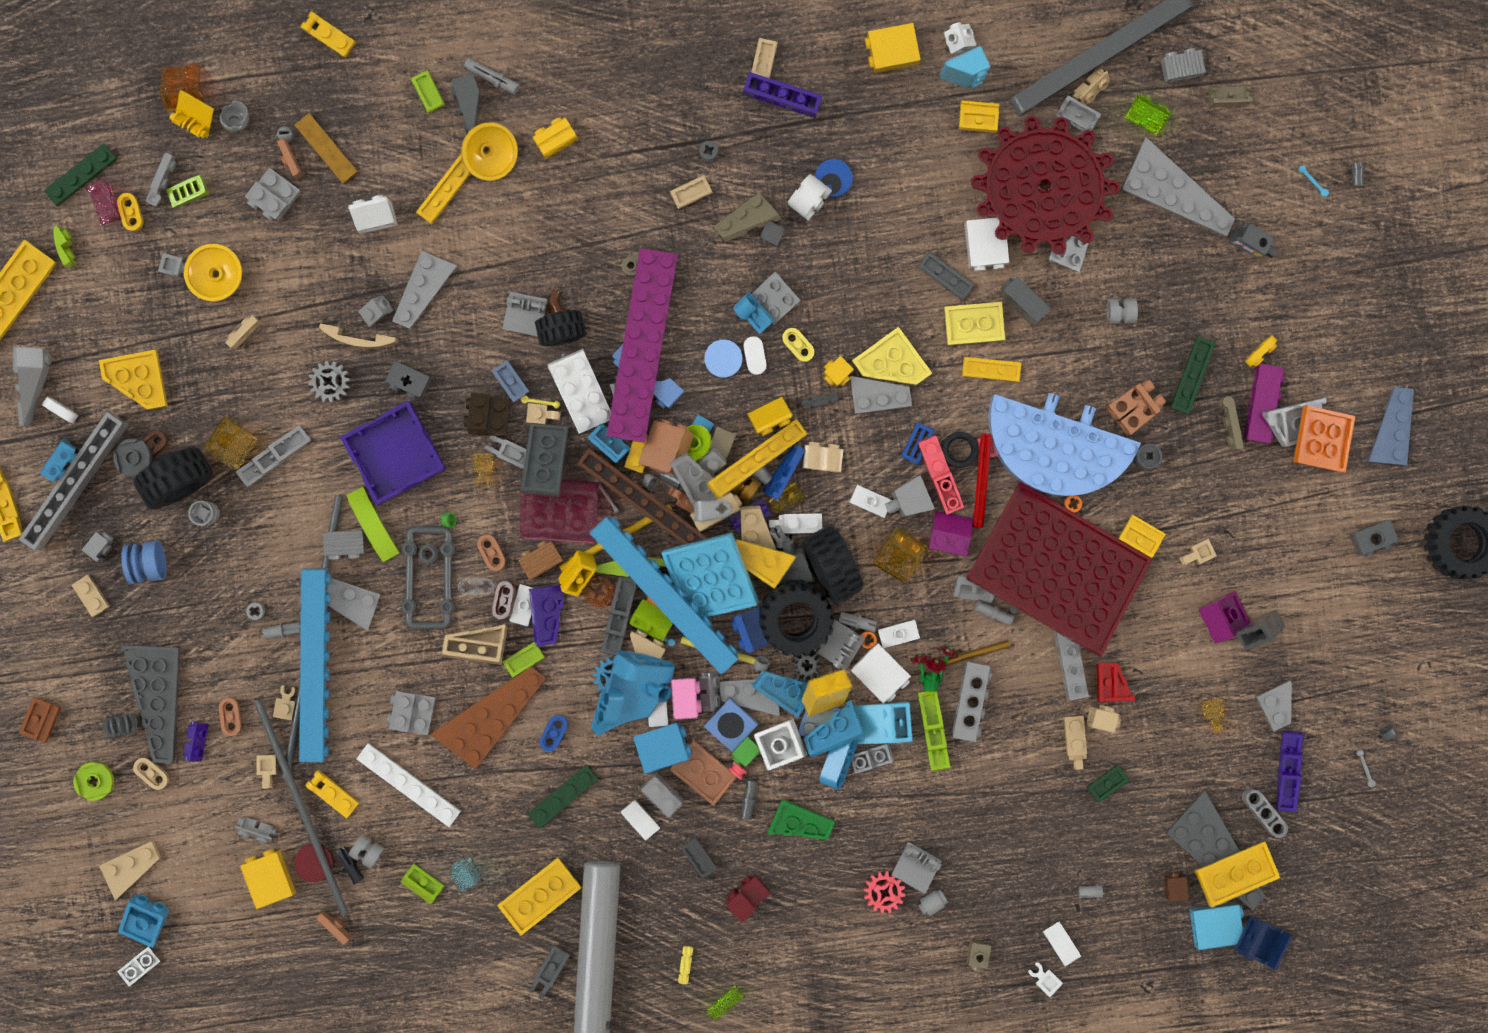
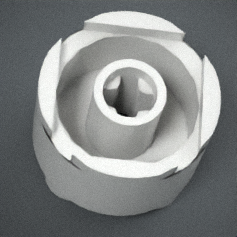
(809, 197)

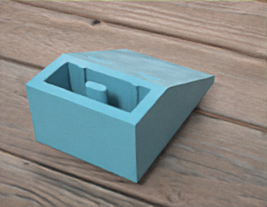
(885, 722)

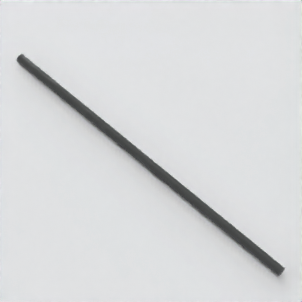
(296, 716)

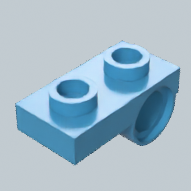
(751, 310)

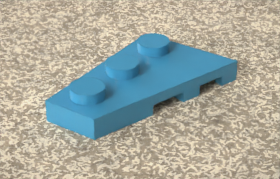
(782, 690)
(837, 731)

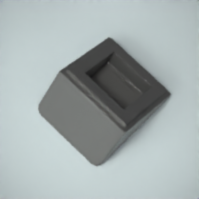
(771, 233)

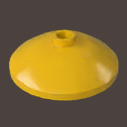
(501, 151)
(203, 264)

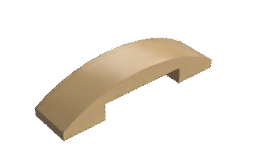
(380, 342)

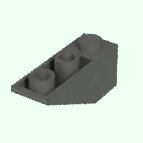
(469, 99)

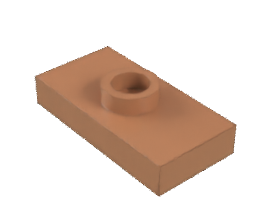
(289, 159)
(334, 926)

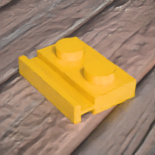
(979, 116)
(1142, 536)

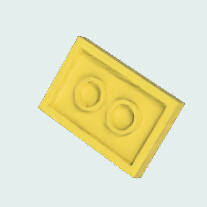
(974, 323)

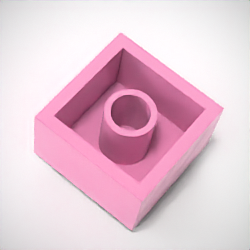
(685, 697)

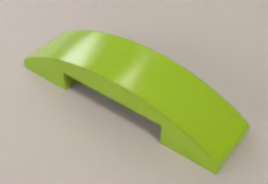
(372, 524)

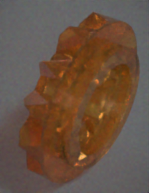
(601, 600)

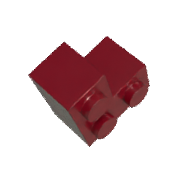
(743, 901)

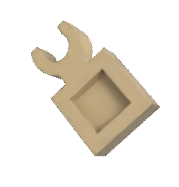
(285, 706)

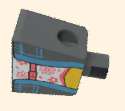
(1253, 241)

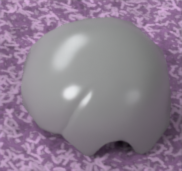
(235, 116)

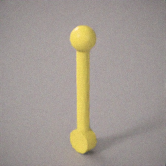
(525, 399)

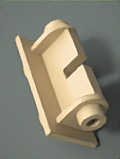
(1098, 81)

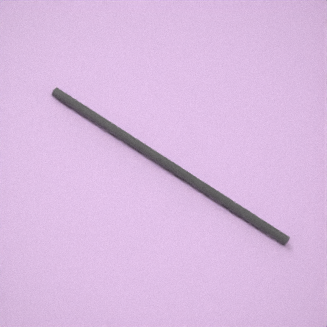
(301, 807)

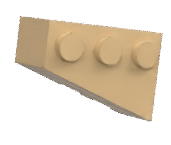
(478, 645)

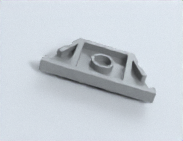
(1286, 420)

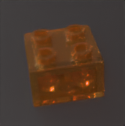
(176, 79)

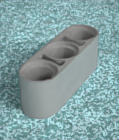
(1271, 819)

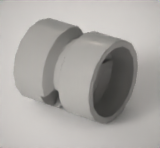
(1122, 311)
(204, 513)
(373, 852)

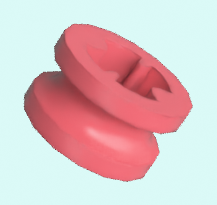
(737, 770)

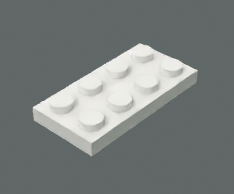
(580, 391)

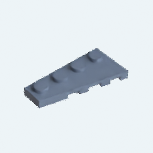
(1394, 430)

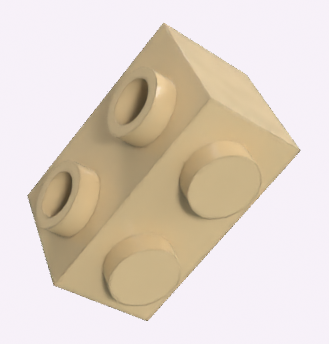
(1103, 718)

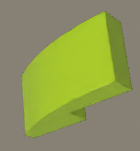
(62, 242)

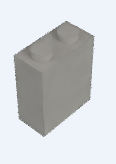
(662, 794)

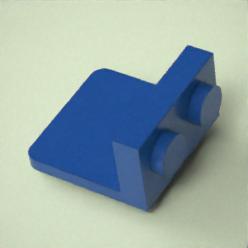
(750, 631)

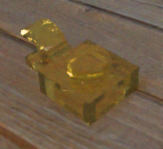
(789, 497)
(1213, 711)

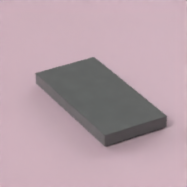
(544, 459)

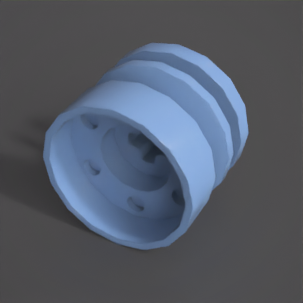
(144, 562)

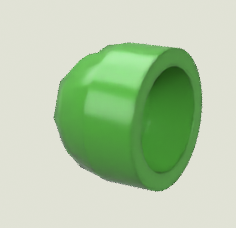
(448, 516)

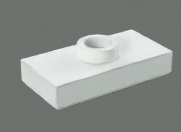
(869, 501)
(522, 608)
(898, 634)

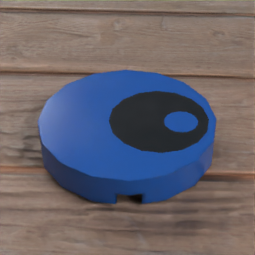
(836, 176)

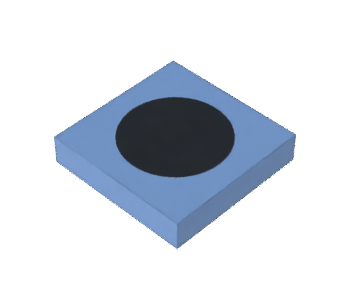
(731, 724)

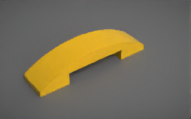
(9, 516)

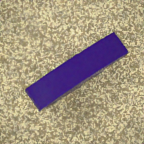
(1289, 771)

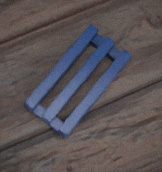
(910, 458)

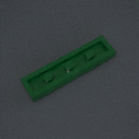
(80, 174)
(1192, 375)
(562, 796)

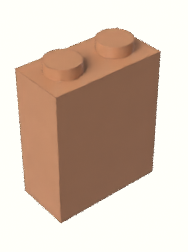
(665, 445)

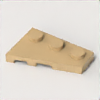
(754, 527)
(129, 867)

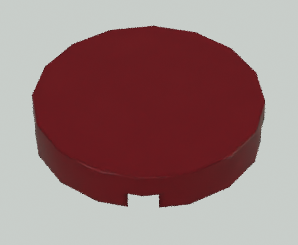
(308, 865)

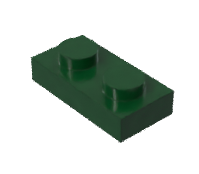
(1107, 783)

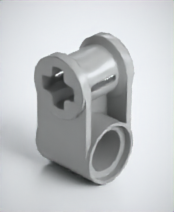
(708, 510)

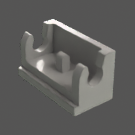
(1078, 114)
(969, 590)

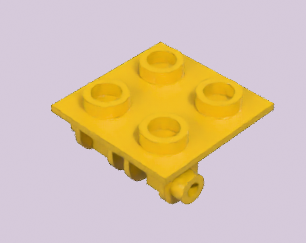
(192, 115)

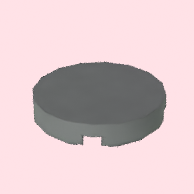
(132, 457)

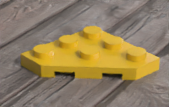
(137, 377)

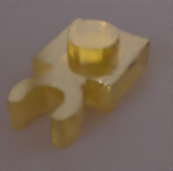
(483, 465)

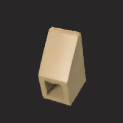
(646, 646)

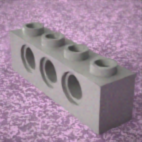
(1071, 668)
(971, 671)

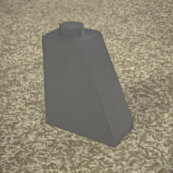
(1261, 630)

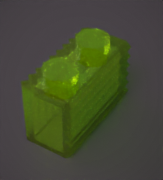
(1148, 114)

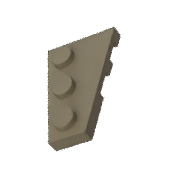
(748, 216)

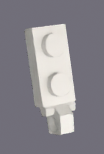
(798, 523)

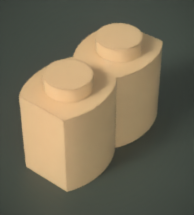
(822, 458)

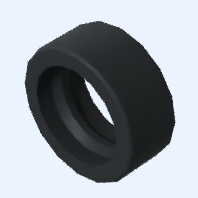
(974, 449)

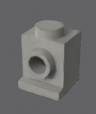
(98, 546)

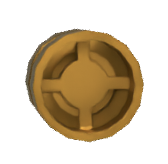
(746, 489)

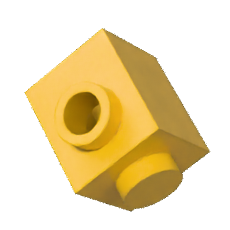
(837, 372)

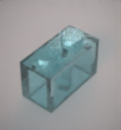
(465, 874)

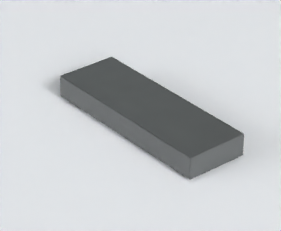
(946, 276)

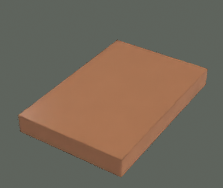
(704, 774)

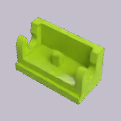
(651, 620)

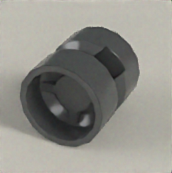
(1148, 457)

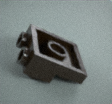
(487, 415)

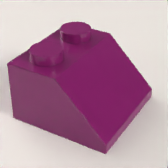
(950, 534)
(1224, 617)

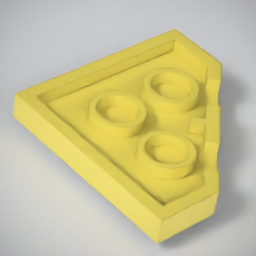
(892, 360)

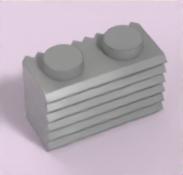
(1183, 66)
(343, 543)

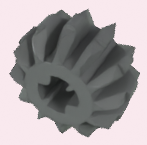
(801, 669)
(120, 725)

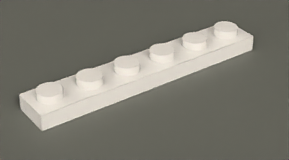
(408, 784)

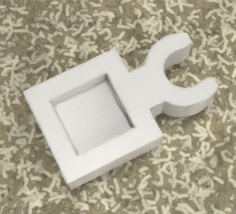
(1047, 981)

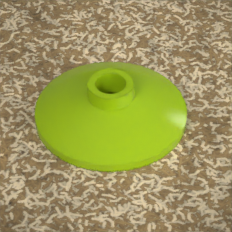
(703, 438)

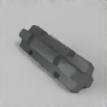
(820, 400)

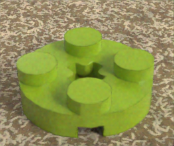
(104, 784)

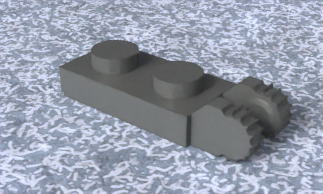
(550, 969)

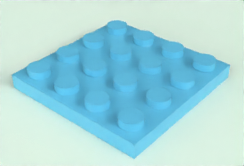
(711, 575)

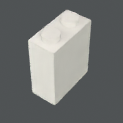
(983, 247)
(881, 673)

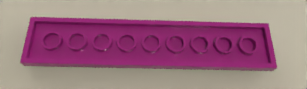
(642, 345)

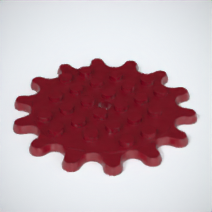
(1048, 157)

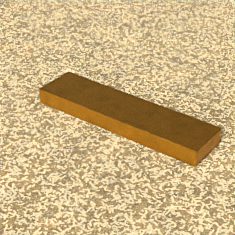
(326, 148)

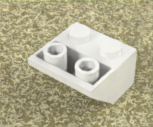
(373, 214)

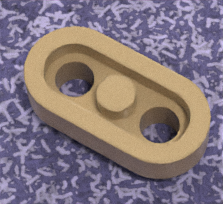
(151, 774)

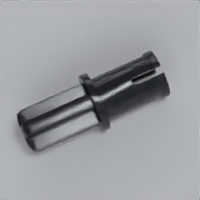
(349, 865)

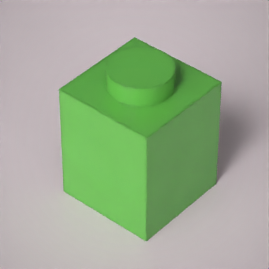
(745, 752)

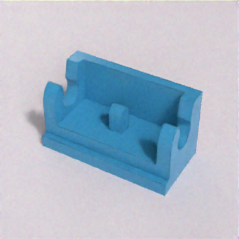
(612, 447)

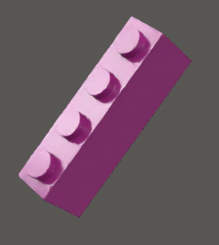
(1263, 398)

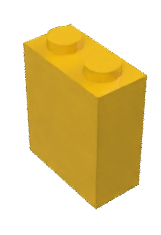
(892, 48)
(826, 692)
(267, 878)

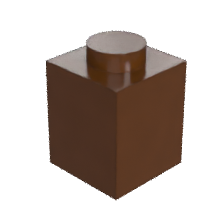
(1176, 887)

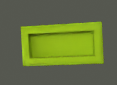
(428, 91)
(523, 659)

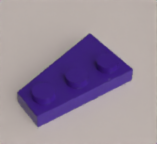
(545, 611)

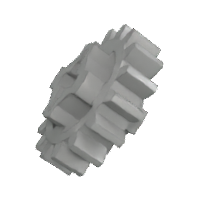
(324, 387)

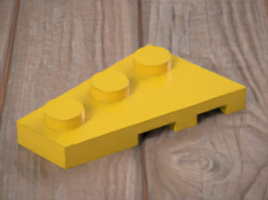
(765, 562)

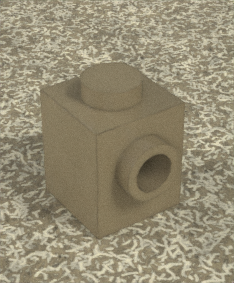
(978, 955)

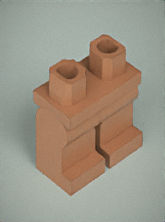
(1142, 404)

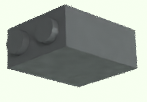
(1024, 300)

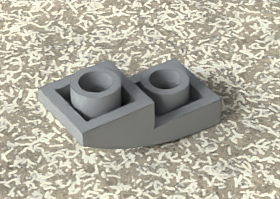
(872, 758)

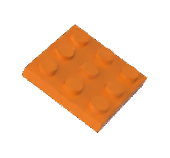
(1324, 439)

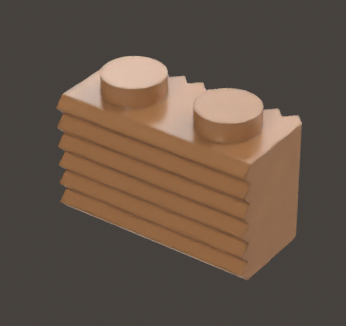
(541, 559)

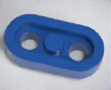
(553, 732)

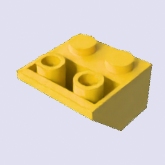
(770, 416)

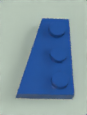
(783, 473)

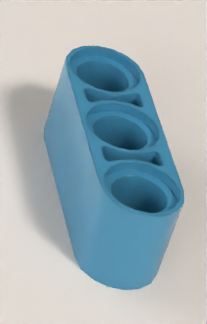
(837, 765)

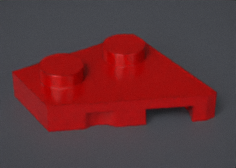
(1111, 684)

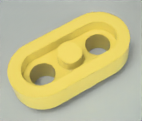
(798, 345)

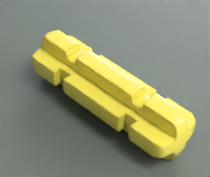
(685, 965)

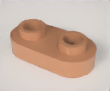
(492, 552)
(228, 716)

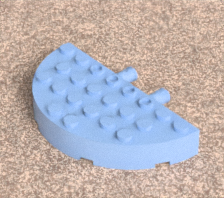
(1054, 451)

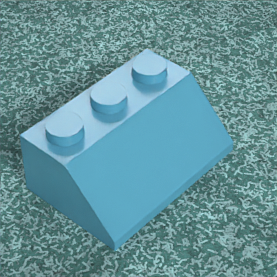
(966, 69)

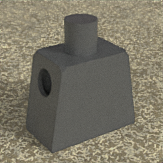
(799, 568)

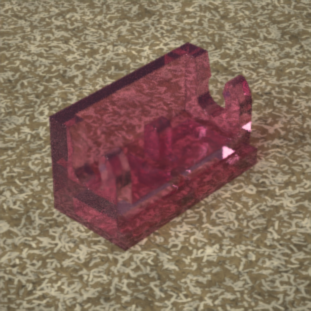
(104, 202)

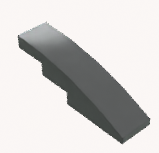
(619, 616)

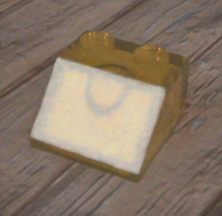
(230, 443)
(900, 555)

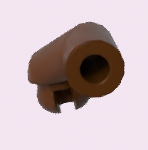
(553, 303)

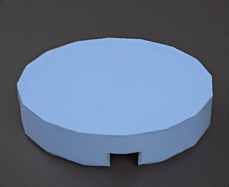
(723, 358)

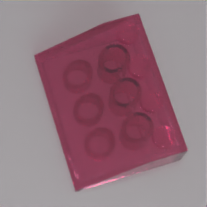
(561, 517)

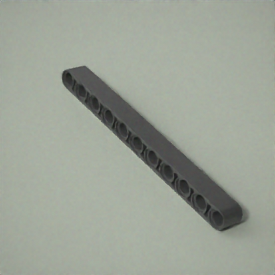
(1098, 54)

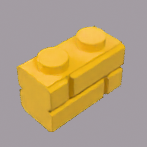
(554, 137)
(577, 573)

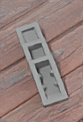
(273, 456)

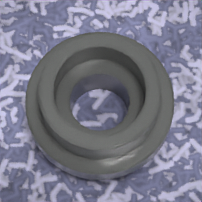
(422, 551)

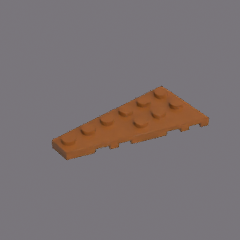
(482, 725)

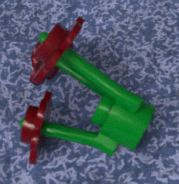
(932, 679)

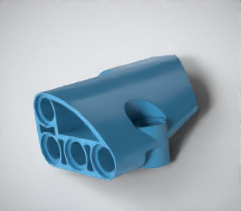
(633, 690)

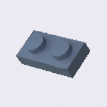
(510, 381)

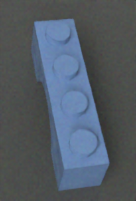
(665, 391)

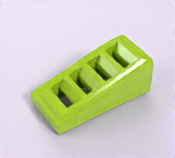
(190, 182)

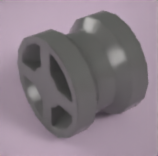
(710, 154)

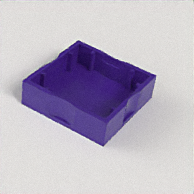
(393, 453)

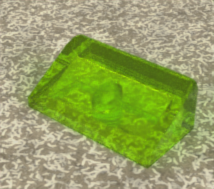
(725, 1003)

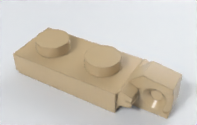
(1075, 740)

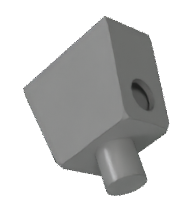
(910, 498)

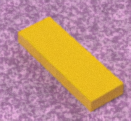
(991, 369)

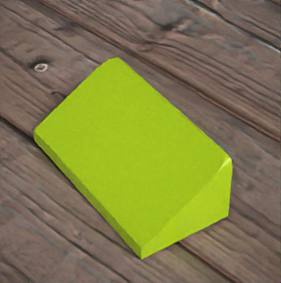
(422, 884)

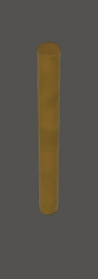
(978, 652)

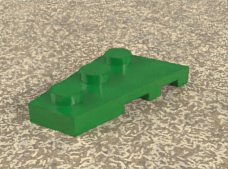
(799, 821)

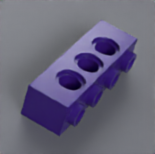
(782, 95)

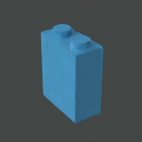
(663, 748)

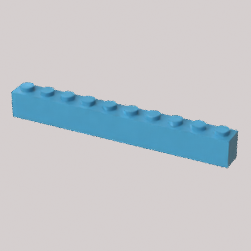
(664, 594)
(314, 664)

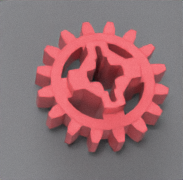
(878, 902)

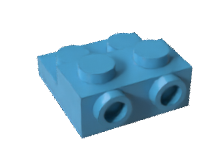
(62, 454)
(143, 920)

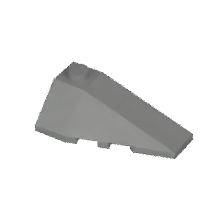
(32, 370)

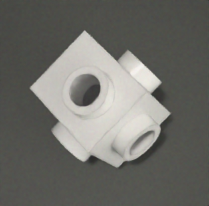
(959, 38)

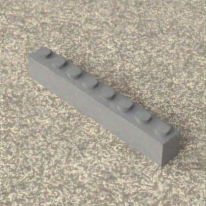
(73, 481)

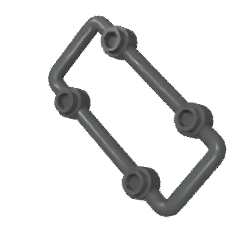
(410, 549)

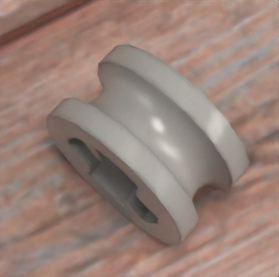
(255, 605)

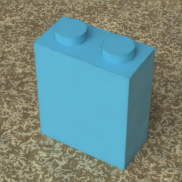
(1216, 925)

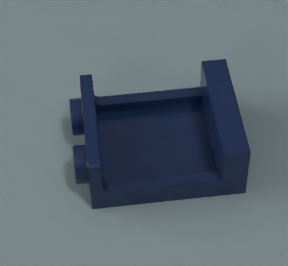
(1263, 942)

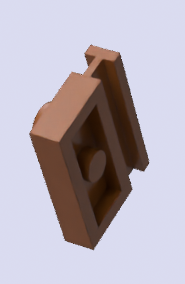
(39, 720)

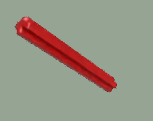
(982, 480)

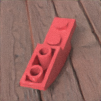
(940, 474)

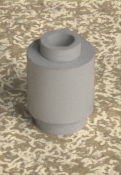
(932, 902)

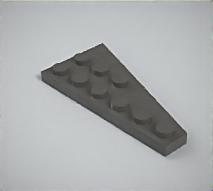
(155, 687)
(1207, 840)

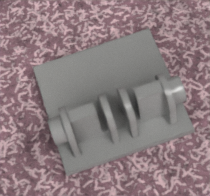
(1073, 256)
(776, 297)
(523, 312)
(841, 645)
(916, 868)

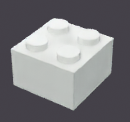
(780, 744)

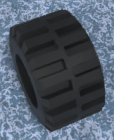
(560, 328)

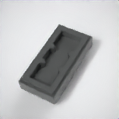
(698, 858)

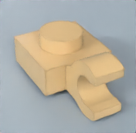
(539, 414)
(1201, 553)
(267, 766)

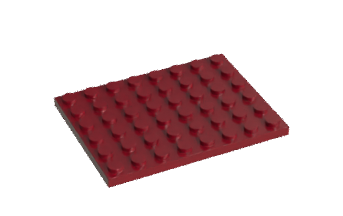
(1059, 569)

